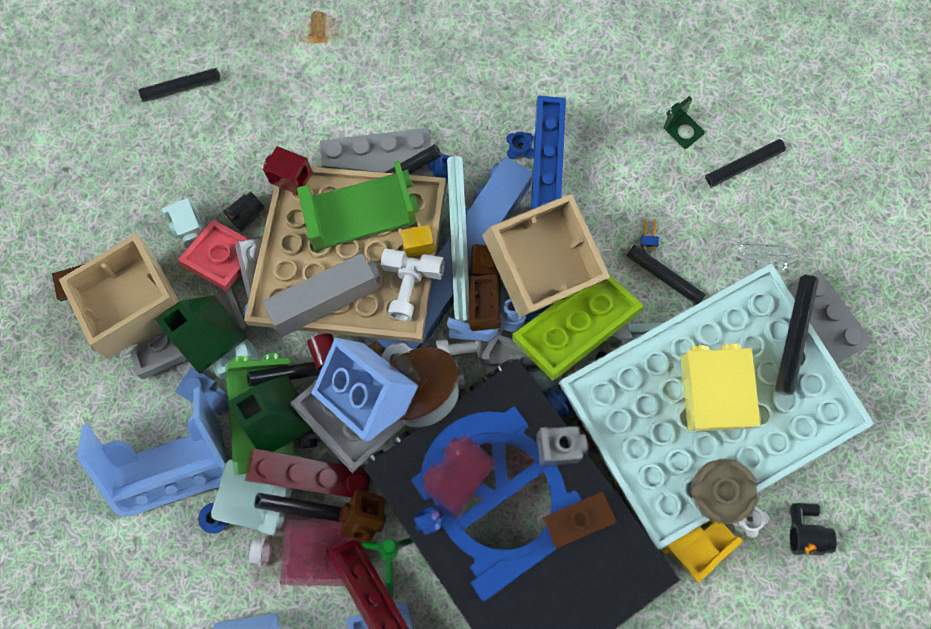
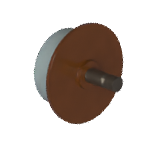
(437, 384)

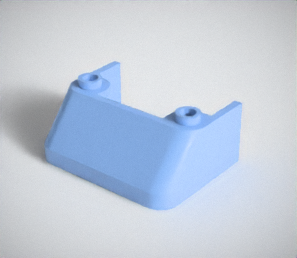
(160, 474)

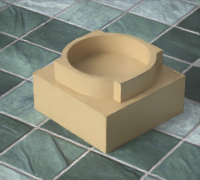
(545, 255)
(119, 296)

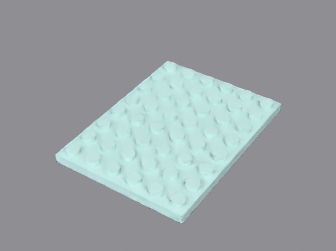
(638, 411)

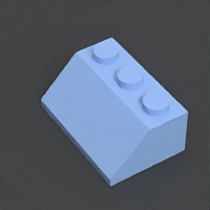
(362, 388)

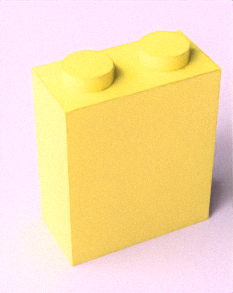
(720, 388)

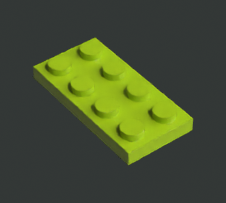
(576, 326)

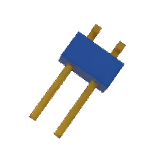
(649, 241)

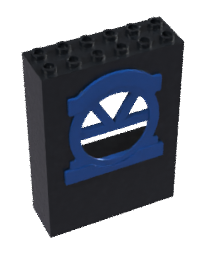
(577, 586)

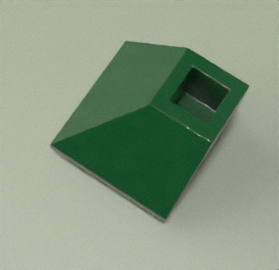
(201, 330)
(268, 416)

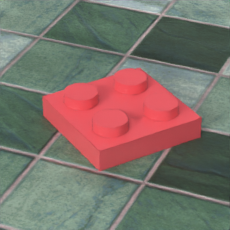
(214, 255)

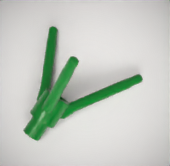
(388, 552)

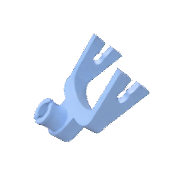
(509, 322)

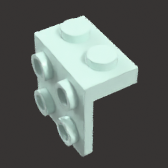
(236, 502)

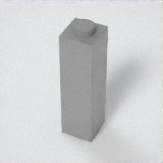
(322, 294)

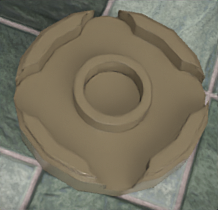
(724, 491)

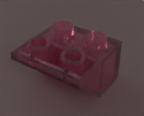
(458, 474)

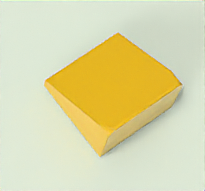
(418, 241)

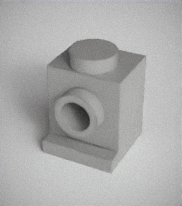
(552, 453)

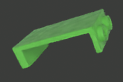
(358, 210)
(236, 385)

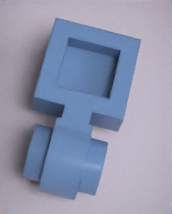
(217, 399)

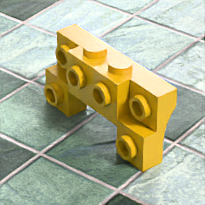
(700, 548)

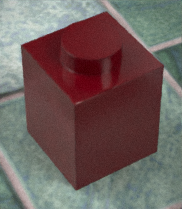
(287, 169)

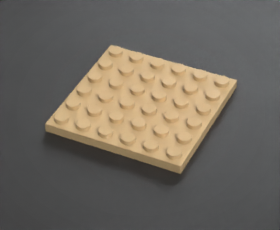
(289, 259)

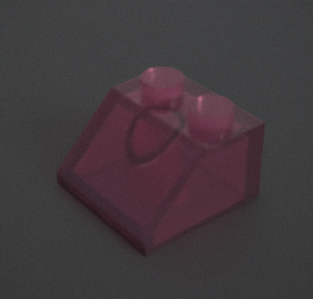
(307, 550)

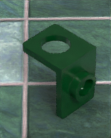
(678, 116)

